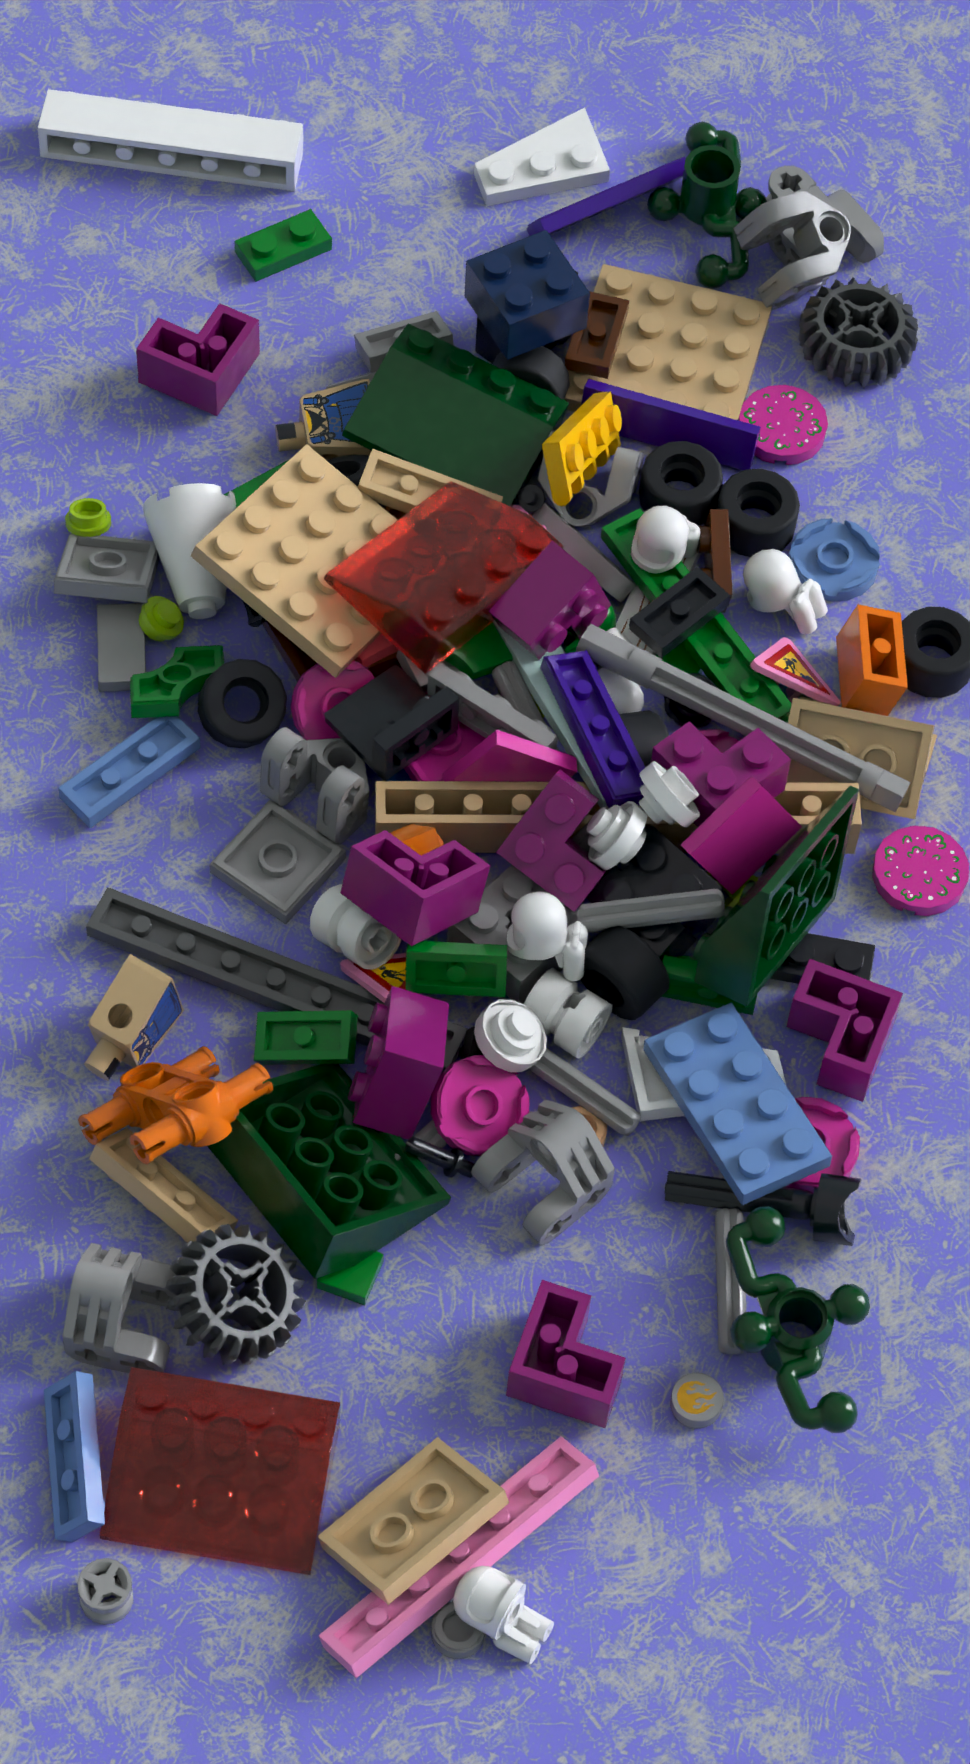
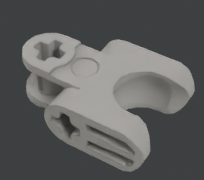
(866, 236)

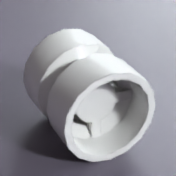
(351, 931)
(569, 1015)

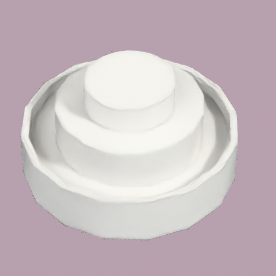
(668, 795)
(616, 834)
(510, 1035)

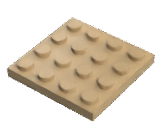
(681, 343)
(285, 543)

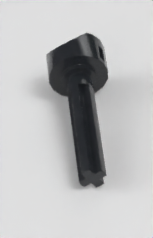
(823, 1207)

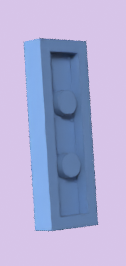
(128, 768)
(74, 1457)

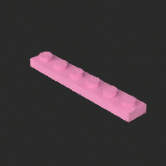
(533, 1496)

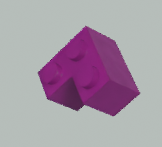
(200, 366)
(548, 600)
(718, 773)
(543, 846)
(411, 891)
(851, 1017)
(401, 1062)
(558, 1370)

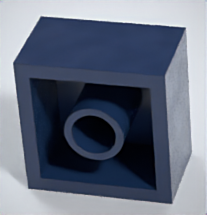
(526, 294)

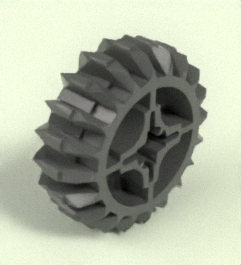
(858, 320)
(267, 1317)

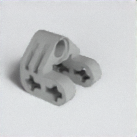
(819, 255)
(620, 487)
(332, 766)
(567, 1150)
(98, 1304)

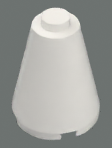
(176, 528)

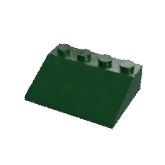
(455, 415)
(777, 907)
(322, 1177)

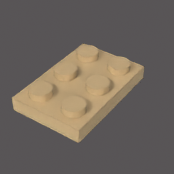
(883, 740)
(413, 1520)

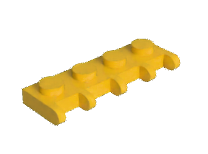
(581, 446)

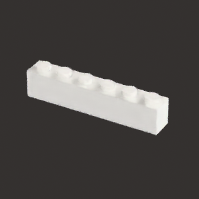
(170, 140)

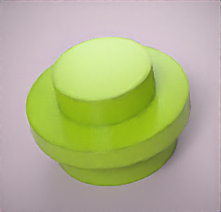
(88, 518)
(161, 619)

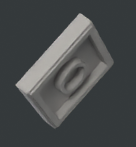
(107, 568)
(277, 861)

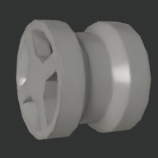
(101, 1580)

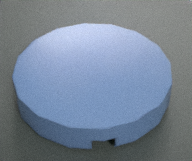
(836, 557)

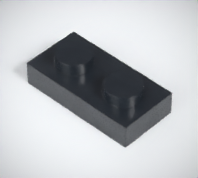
(679, 612)
(838, 953)

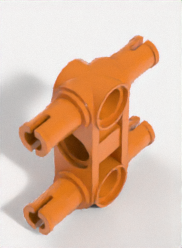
(175, 1104)

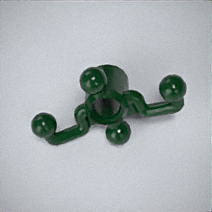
(711, 199)
(784, 1302)

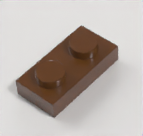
(595, 347)
(715, 545)

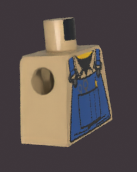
(323, 421)
(132, 1017)

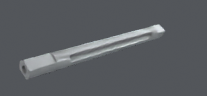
(740, 716)

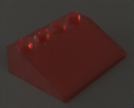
(440, 571)
(220, 1470)

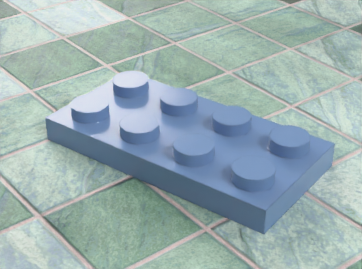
(737, 1103)

